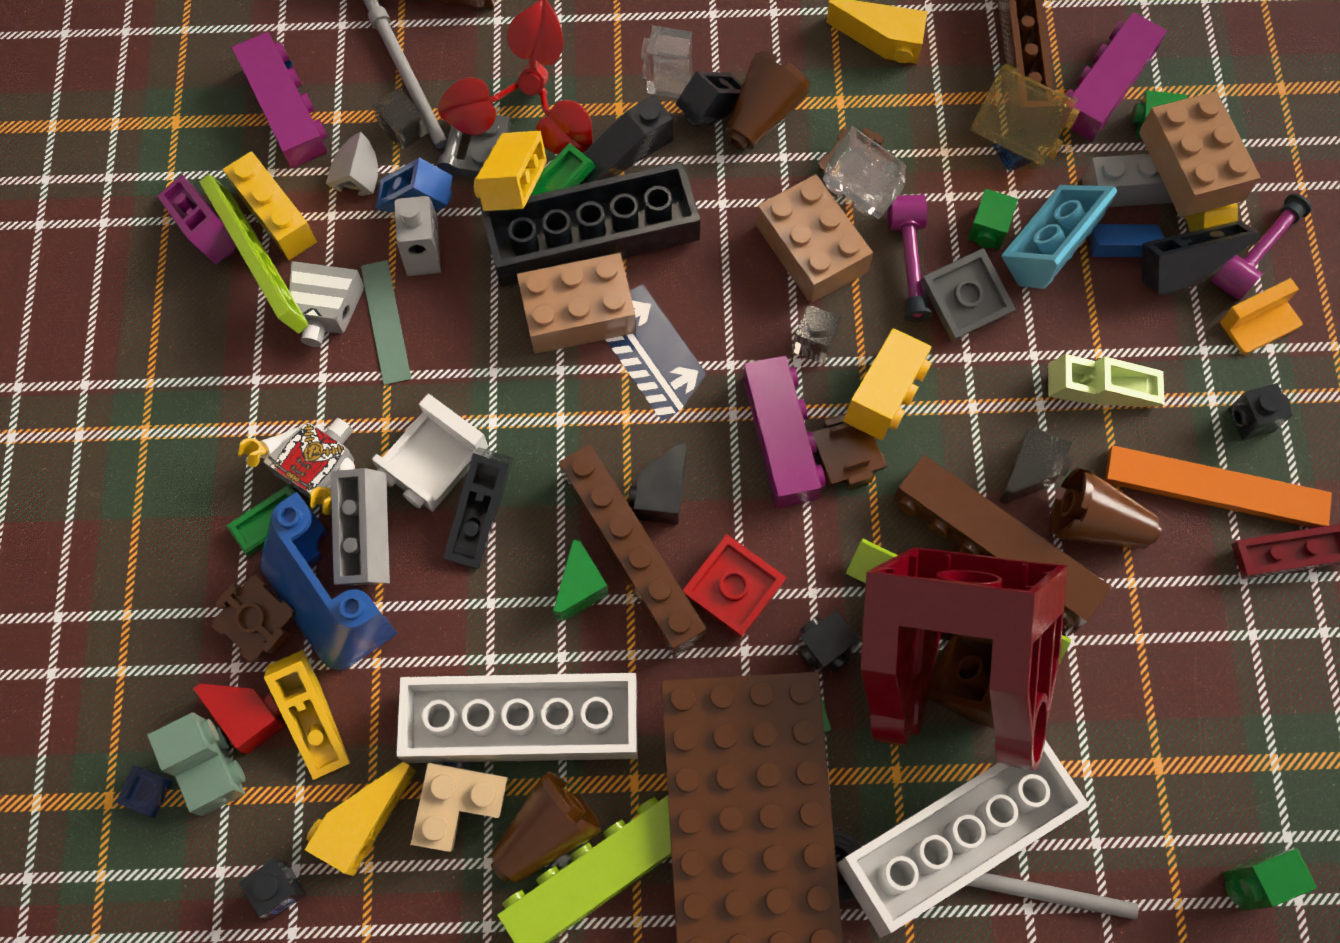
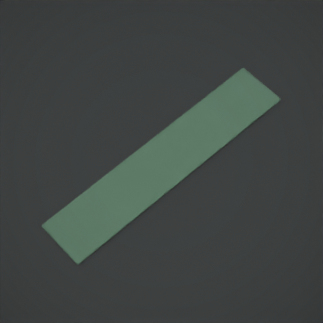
(385, 322)

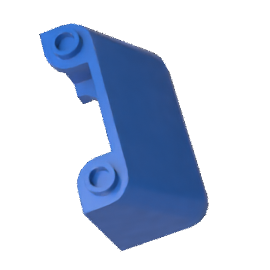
(336, 628)

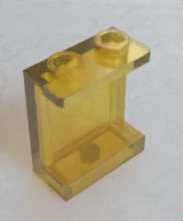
(1025, 116)

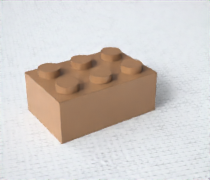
(1199, 154)
(813, 238)
(577, 303)

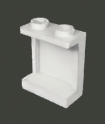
(431, 454)

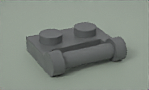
(477, 152)

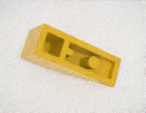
(884, 29)
(306, 713)
(353, 826)

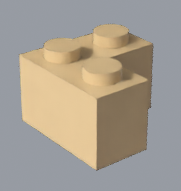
(445, 795)

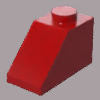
(242, 714)

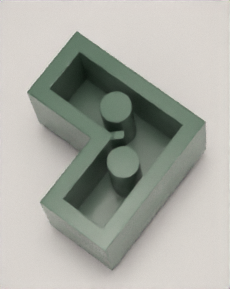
(199, 760)

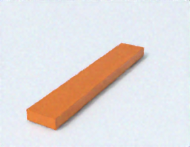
(1218, 487)

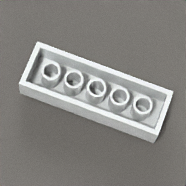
(517, 718)
(958, 839)

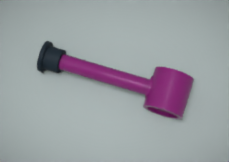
(907, 215)
(1239, 273)

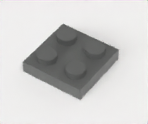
(967, 294)

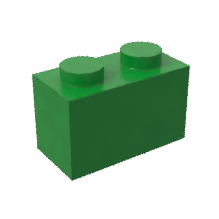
(1268, 880)

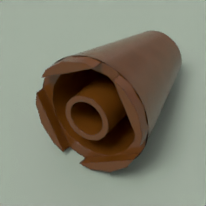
(765, 99)
(1101, 514)
(543, 830)

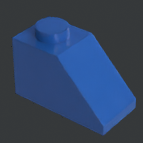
(415, 180)

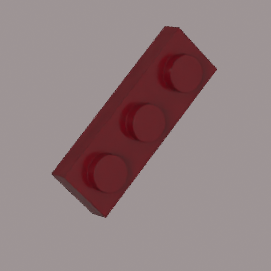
(1288, 551)

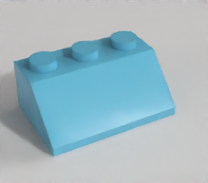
(1056, 233)

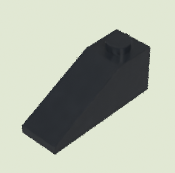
(630, 139)
(1191, 256)
(478, 507)

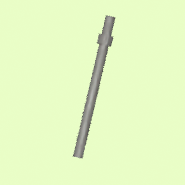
(380, 21)
(1056, 895)

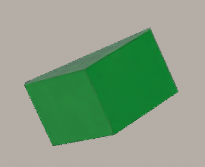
(580, 584)

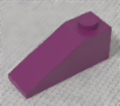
(197, 219)

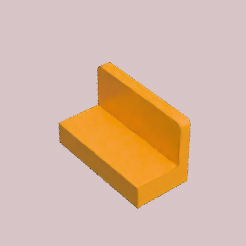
(1262, 318)

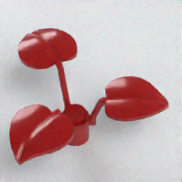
(532, 36)

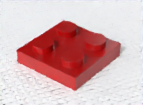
(734, 586)

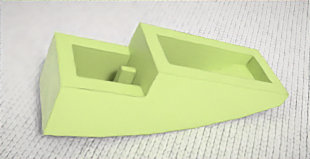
(1105, 382)

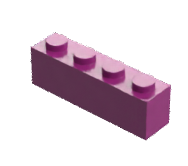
(1114, 72)
(280, 99)
(782, 431)

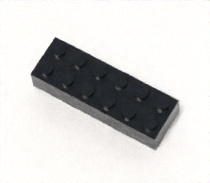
(594, 220)

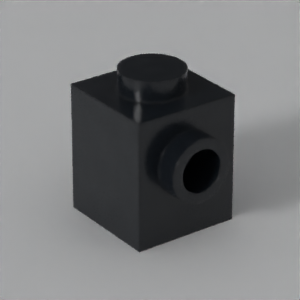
(1260, 411)
(826, 643)

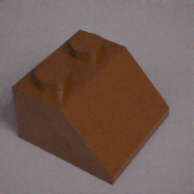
(964, 679)

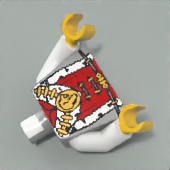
(304, 458)

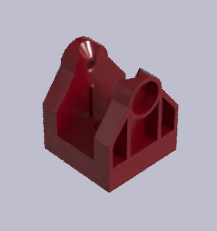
(969, 596)

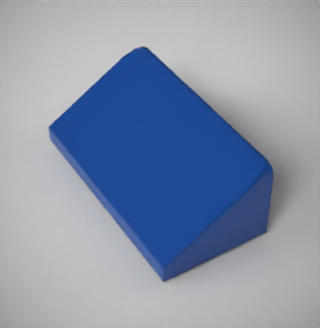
(1122, 239)

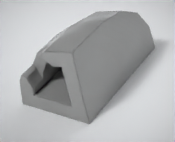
(354, 166)

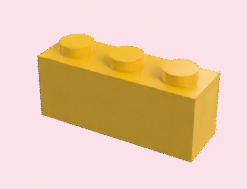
(511, 171)
(270, 205)
(889, 385)

